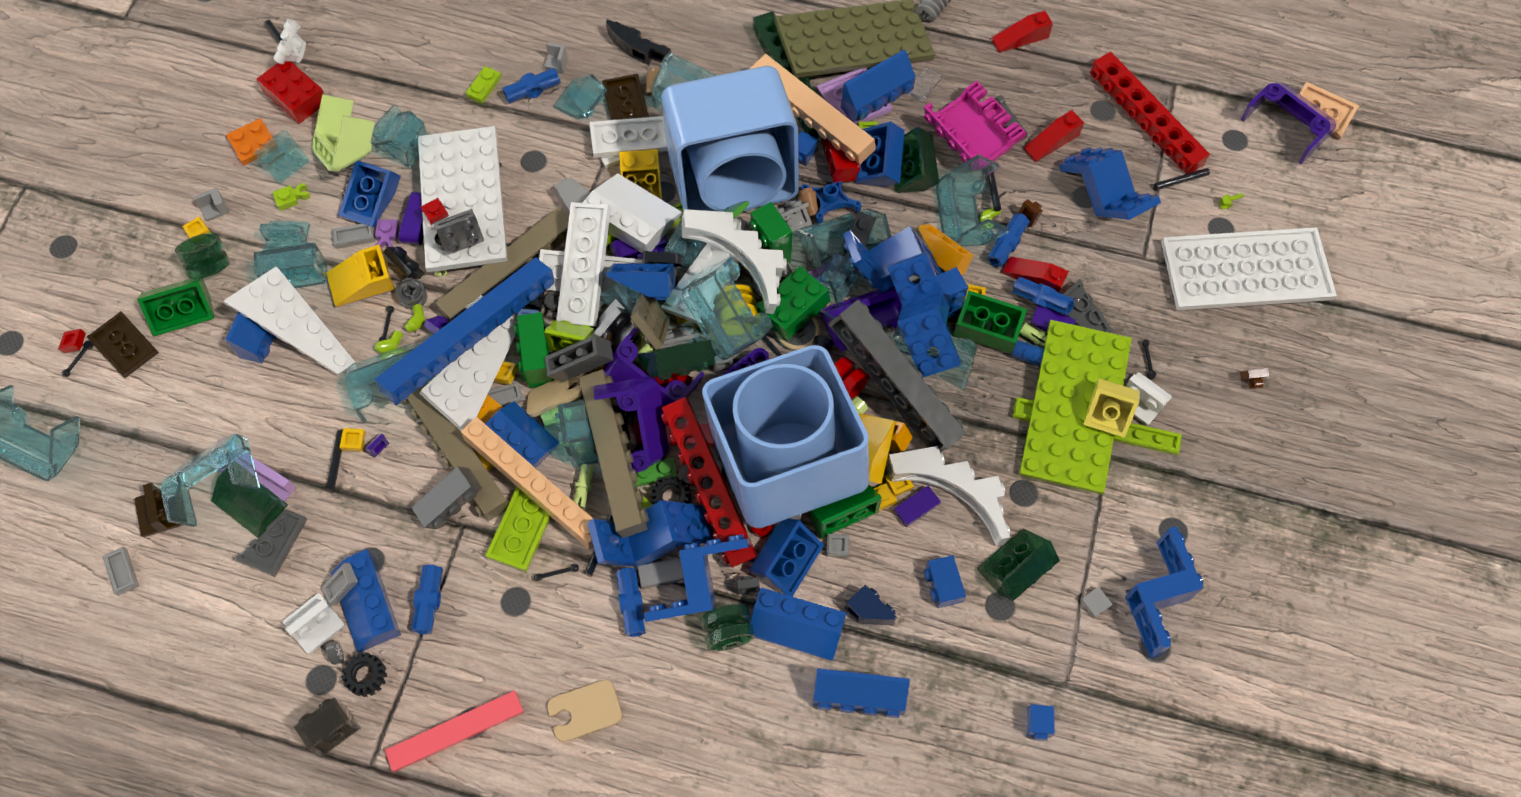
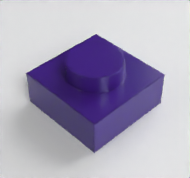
(435, 323)

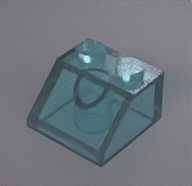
(581, 97)
(402, 137)

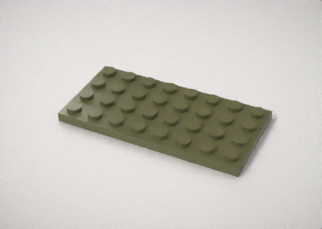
(852, 37)

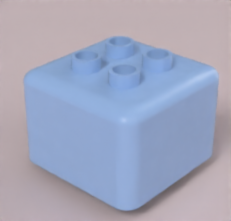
(732, 140)
(787, 435)

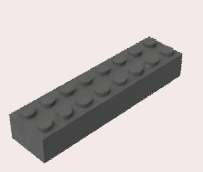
(897, 377)

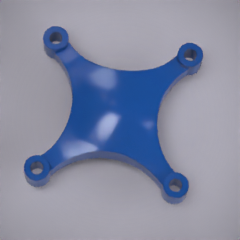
(832, 198)

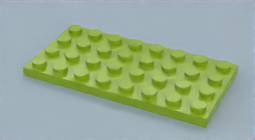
(1057, 441)

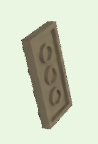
(651, 320)

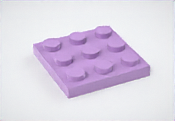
(832, 93)

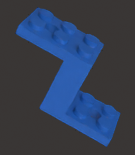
(1109, 183)
(874, 262)
(924, 315)
(668, 528)
(696, 579)
(1177, 587)

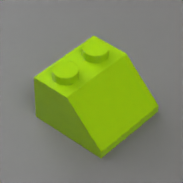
(564, 334)

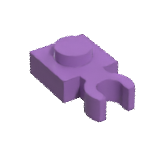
(386, 231)

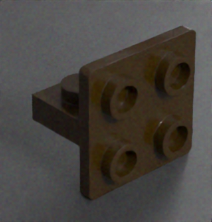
(151, 512)

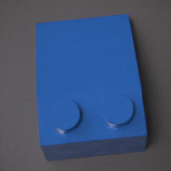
(368, 193)
(647, 279)

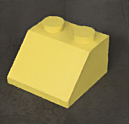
(1112, 407)

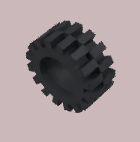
(671, 483)
(373, 684)

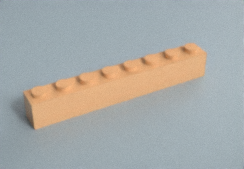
(823, 116)
(529, 480)

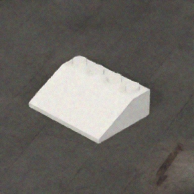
(635, 213)

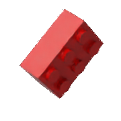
(291, 90)

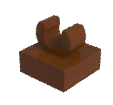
(1031, 211)
(1255, 377)

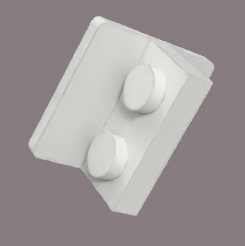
(1151, 398)
(313, 623)

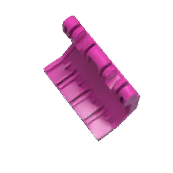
(975, 126)

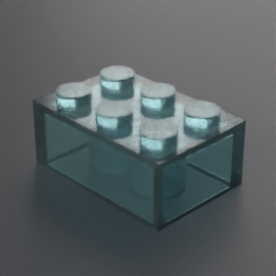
(300, 264)
(575, 433)

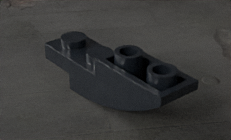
(631, 43)

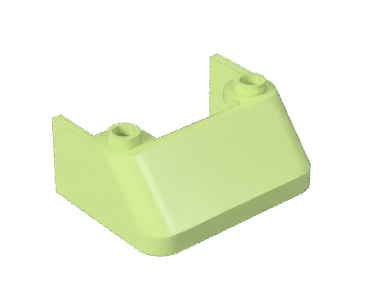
(338, 136)

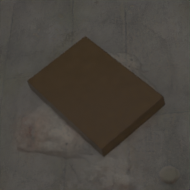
(625, 97)
(122, 344)

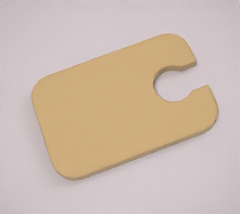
(551, 394)
(590, 707)

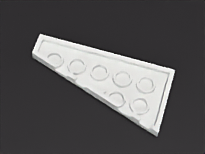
(709, 256)
(285, 314)
(466, 382)

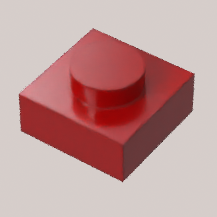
(434, 211)
(72, 341)

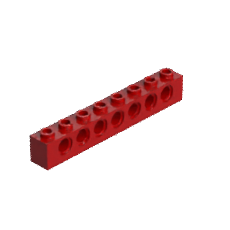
(1149, 113)
(683, 409)

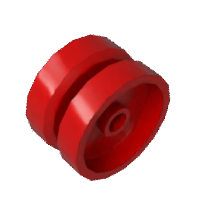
(852, 379)

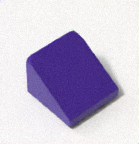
(376, 445)

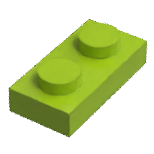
(483, 84)

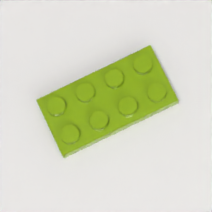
(519, 533)

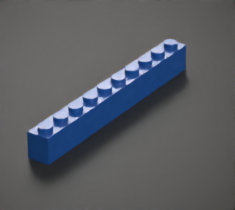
(464, 331)

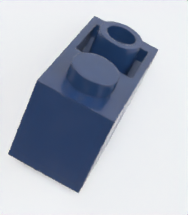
(869, 609)

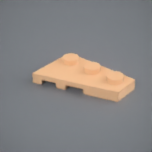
(1335, 106)

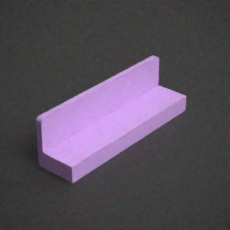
(272, 480)

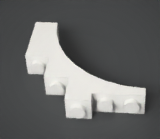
(720, 230)
(957, 478)

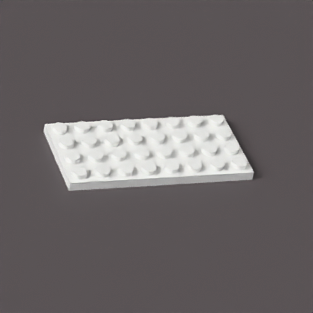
(464, 175)
(1247, 268)

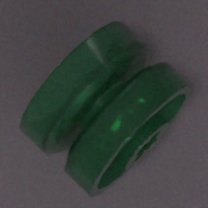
(202, 255)
(727, 627)

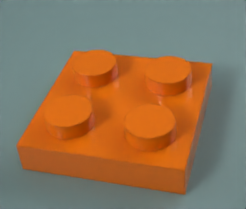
(249, 139)

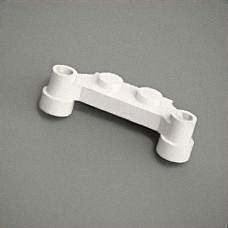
(293, 47)

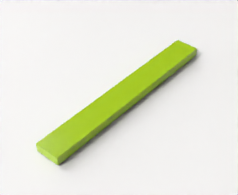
(1136, 435)

